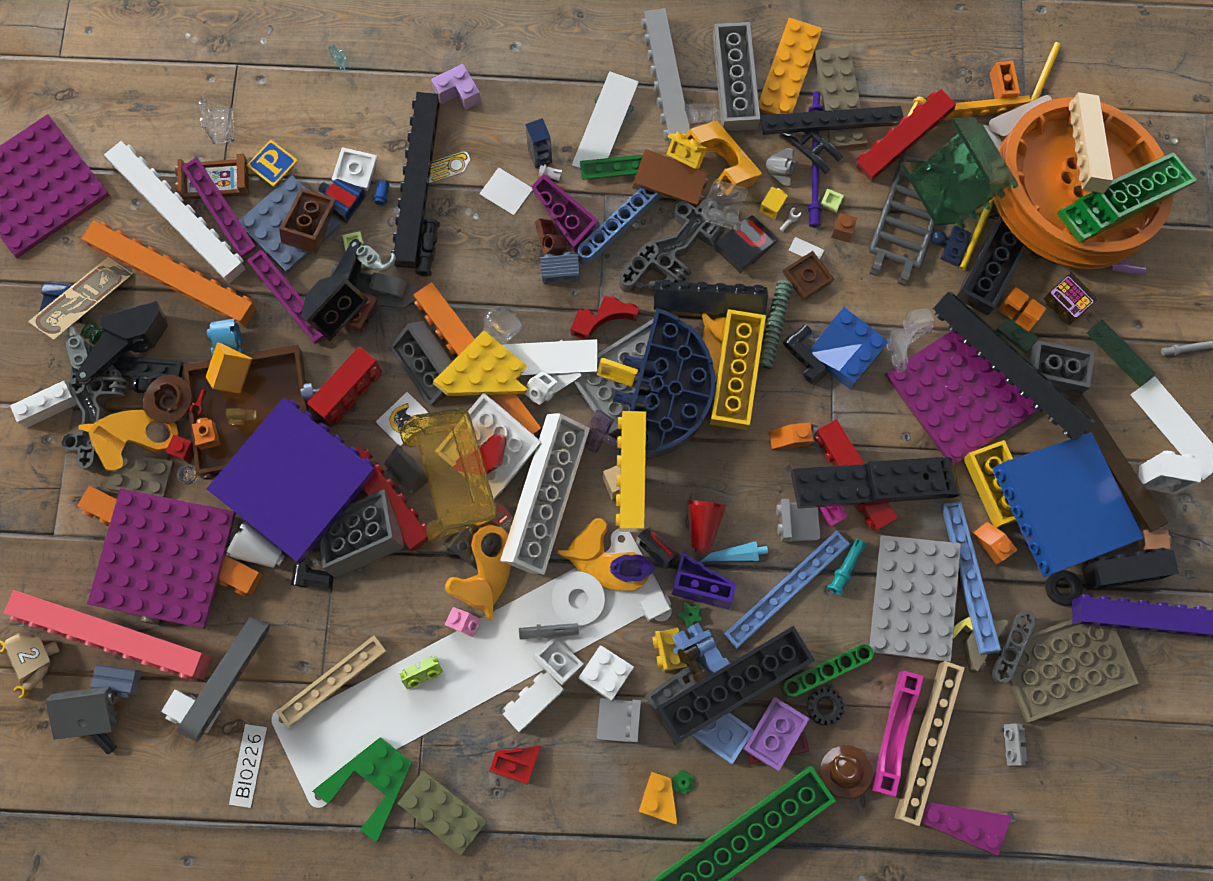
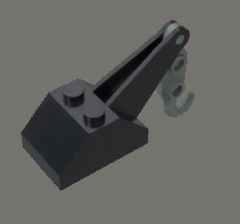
(337, 298)
(124, 331)

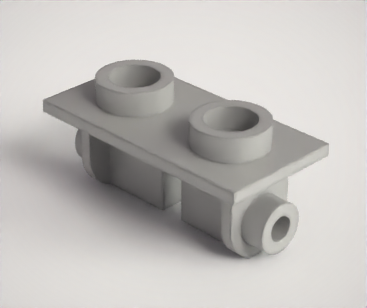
(1014, 735)

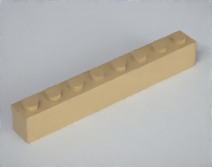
(929, 743)

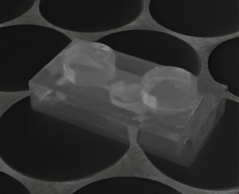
(702, 113)

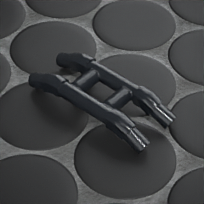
(813, 155)

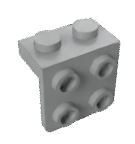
(797, 523)

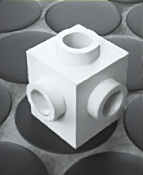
(541, 388)

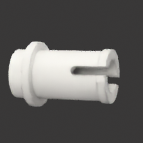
(551, 173)

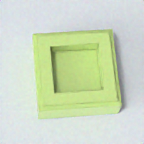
(832, 200)

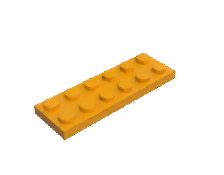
(789, 68)

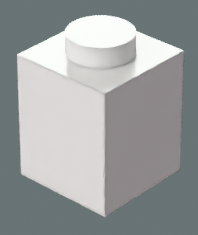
(655, 606)

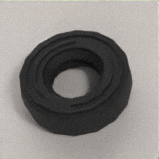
(1055, 596)

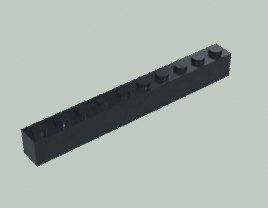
(416, 179)
(1013, 366)

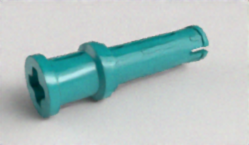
(843, 574)

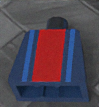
(347, 197)

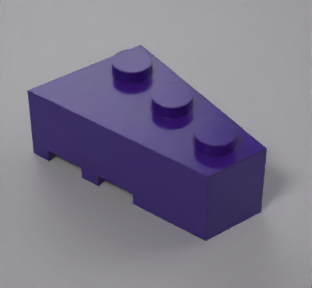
(701, 584)

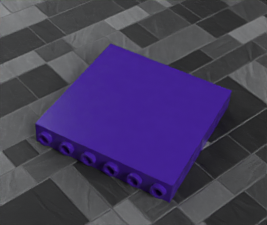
(292, 479)

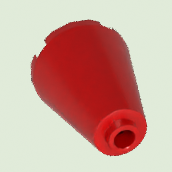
(704, 523)

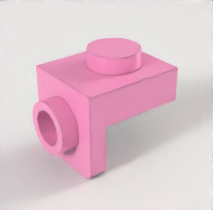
(462, 621)

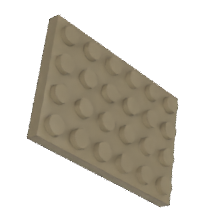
(1068, 667)

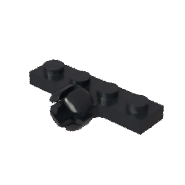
(146, 370)

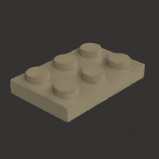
(142, 475)

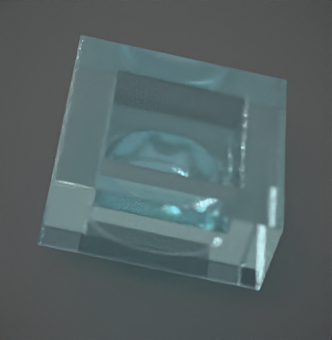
(338, 56)

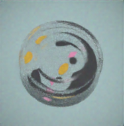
(187, 474)

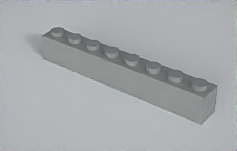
(665, 72)

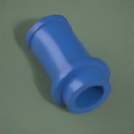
(381, 193)

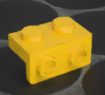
(685, 150)

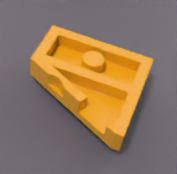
(659, 798)

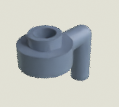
(308, 391)

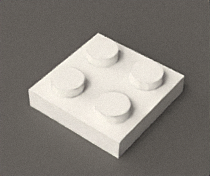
(355, 167)
(606, 673)

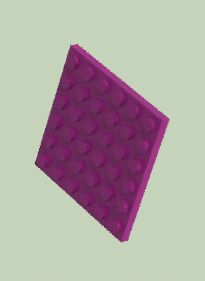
(42, 186)
(959, 396)
(162, 558)

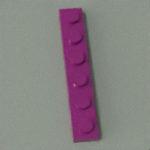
(219, 207)
(283, 292)

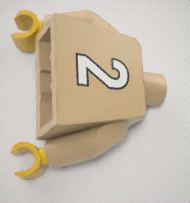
(28, 659)

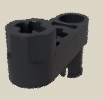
(815, 369)

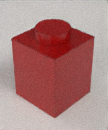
(180, 449)

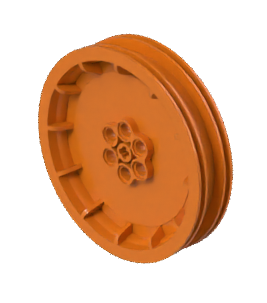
(1047, 174)

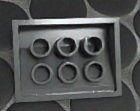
(361, 535)

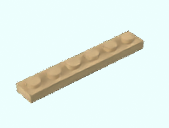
(331, 681)

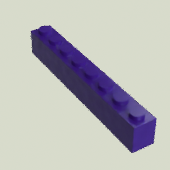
(1142, 616)

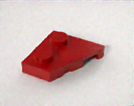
(515, 763)

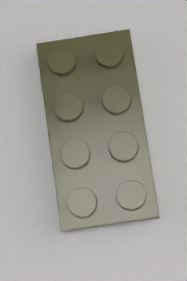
(442, 812)

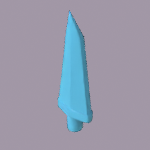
(744, 552)

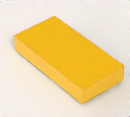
(617, 372)

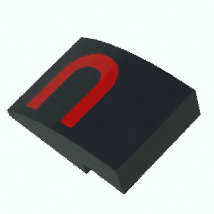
(747, 245)
(657, 547)

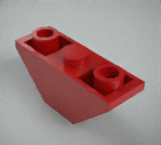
(493, 452)

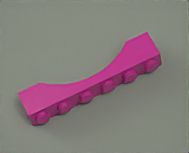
(891, 752)

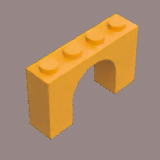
(716, 139)

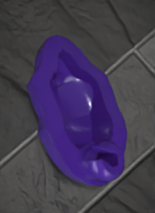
(631, 568)

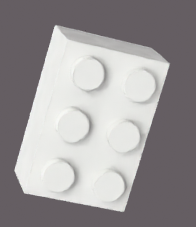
(1170, 472)

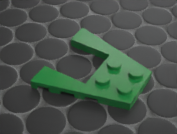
(381, 767)

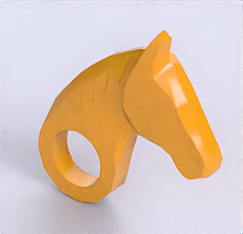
(713, 338)
(113, 431)
(589, 557)
(486, 587)

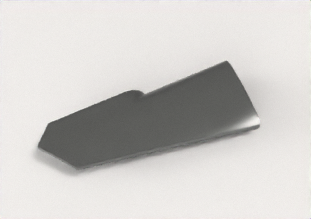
(387, 289)

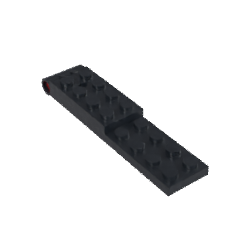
(875, 482)

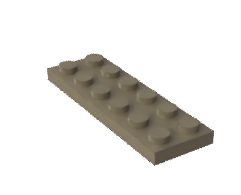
(839, 92)

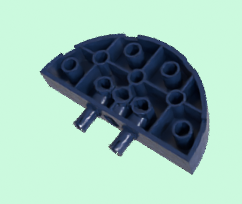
(672, 384)

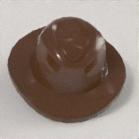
(167, 399)
(846, 771)

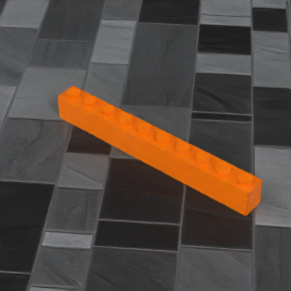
(168, 273)
(458, 339)
(232, 572)

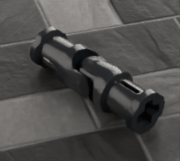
(427, 254)

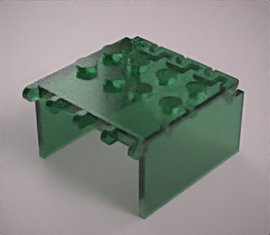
(960, 175)

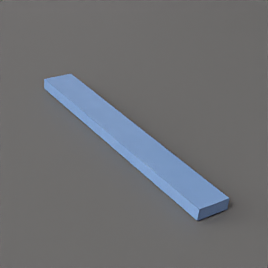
(971, 579)
(786, 589)

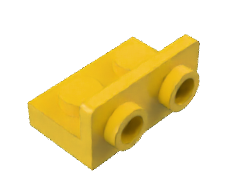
(665, 643)

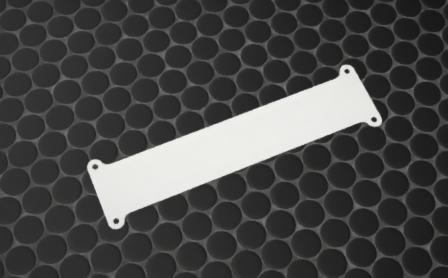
(472, 674)

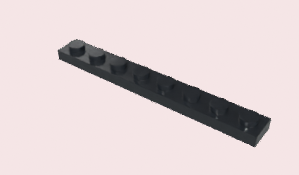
(831, 120)

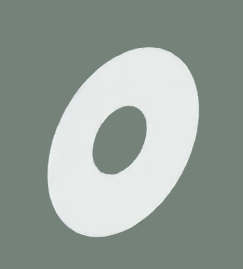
(581, 581)

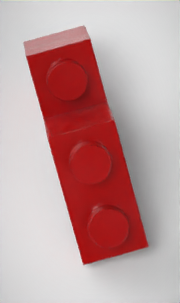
(610, 309)

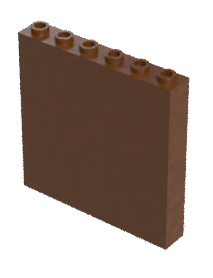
(270, 378)

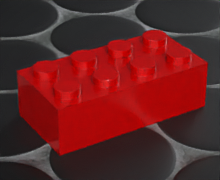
(345, 387)

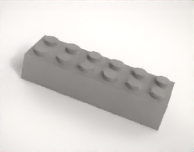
(736, 76)

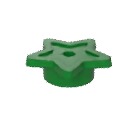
(685, 614)

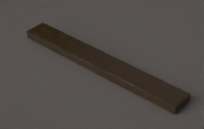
(1122, 471)

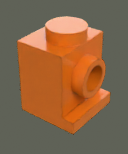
(207, 439)

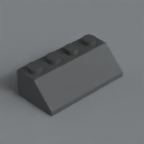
(421, 358)

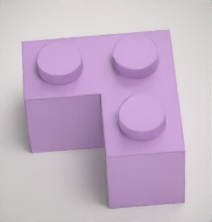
(457, 84)

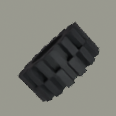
(836, 700)

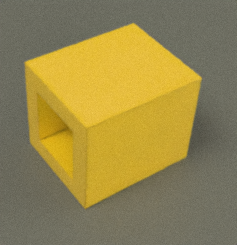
(773, 202)

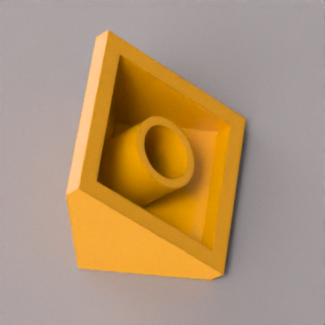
(228, 369)

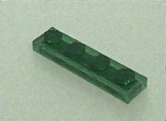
(1121, 353)

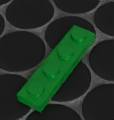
(610, 167)

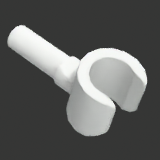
(791, 218)

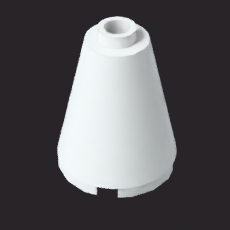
(254, 547)

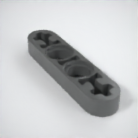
(1016, 648)

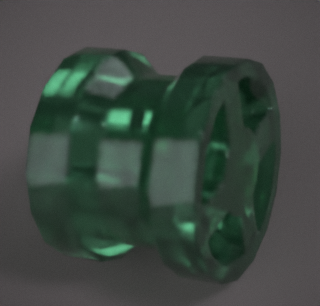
(91, 332)

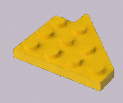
(483, 369)

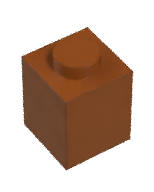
(844, 227)

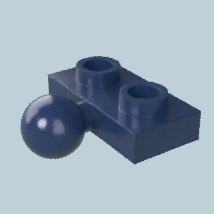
(954, 244)

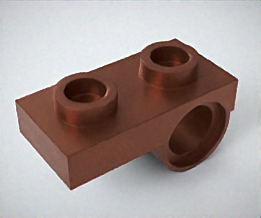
(549, 240)
(361, 319)

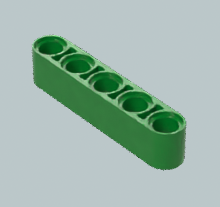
(836, 667)

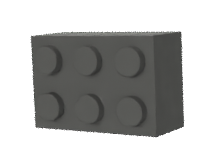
(1063, 365)

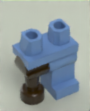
(699, 649)

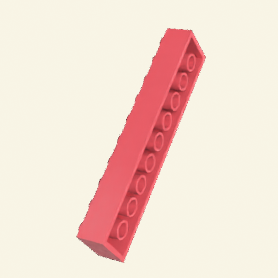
(107, 636)

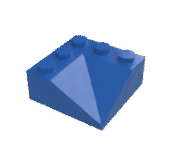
(848, 347)

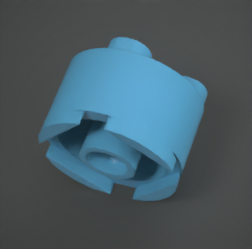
(226, 333)

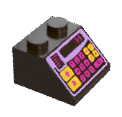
(1070, 299)

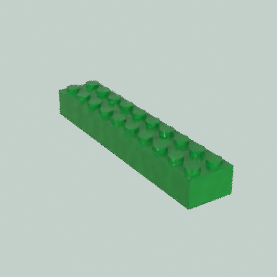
(753, 831)

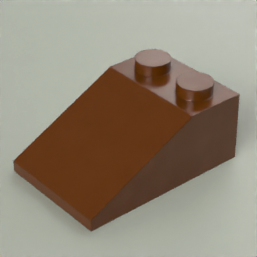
(307, 220)

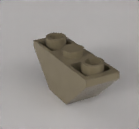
(974, 659)

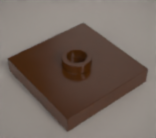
(808, 275)

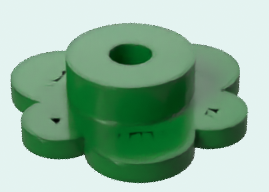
(683, 776)

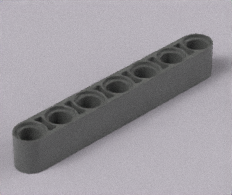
(223, 679)

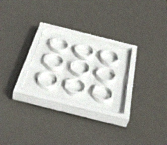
(491, 419)

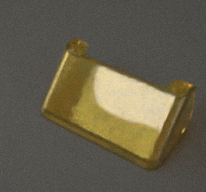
(452, 470)

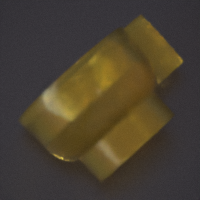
(237, 416)

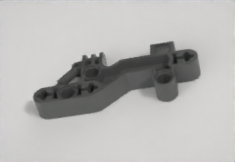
(669, 248)
(92, 404)

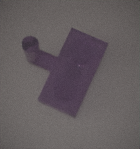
(598, 431)

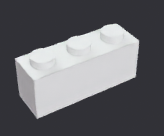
(43, 404)
(532, 701)

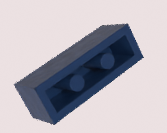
(539, 143)

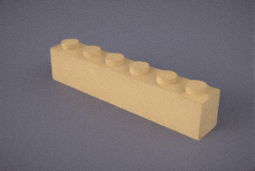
(1090, 142)

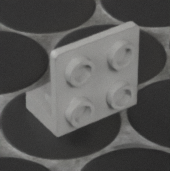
(618, 720)

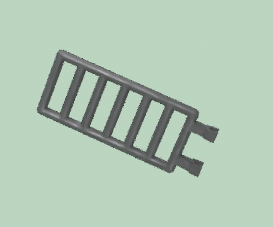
(884, 218)

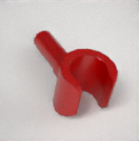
(199, 402)

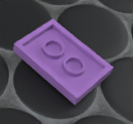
(776, 734)

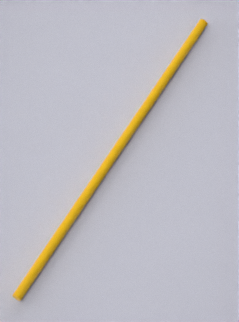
(985, 214)

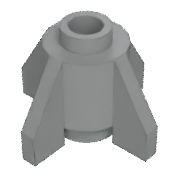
(781, 165)

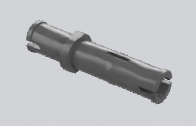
(548, 631)

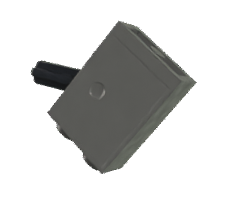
(84, 714)

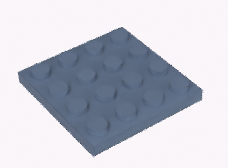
(266, 217)

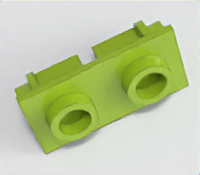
(412, 677)

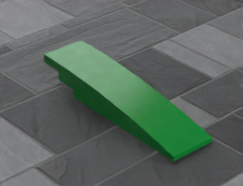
(1126, 197)

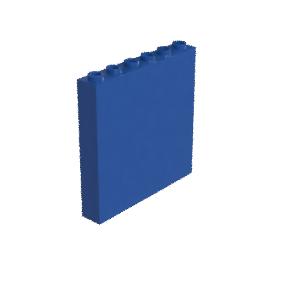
(1067, 504)

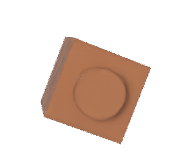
(1155, 540)

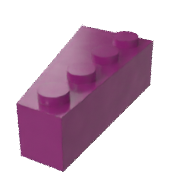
(567, 214)
(970, 826)

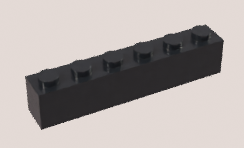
(710, 297)

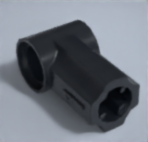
(306, 576)

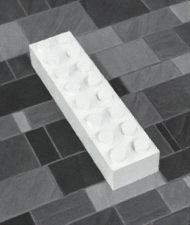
(545, 494)

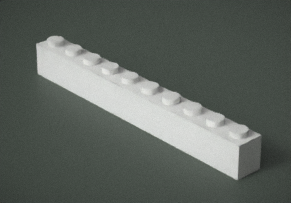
(175, 212)

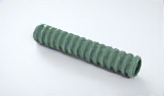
(775, 324)

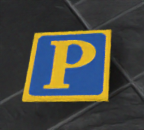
(272, 163)

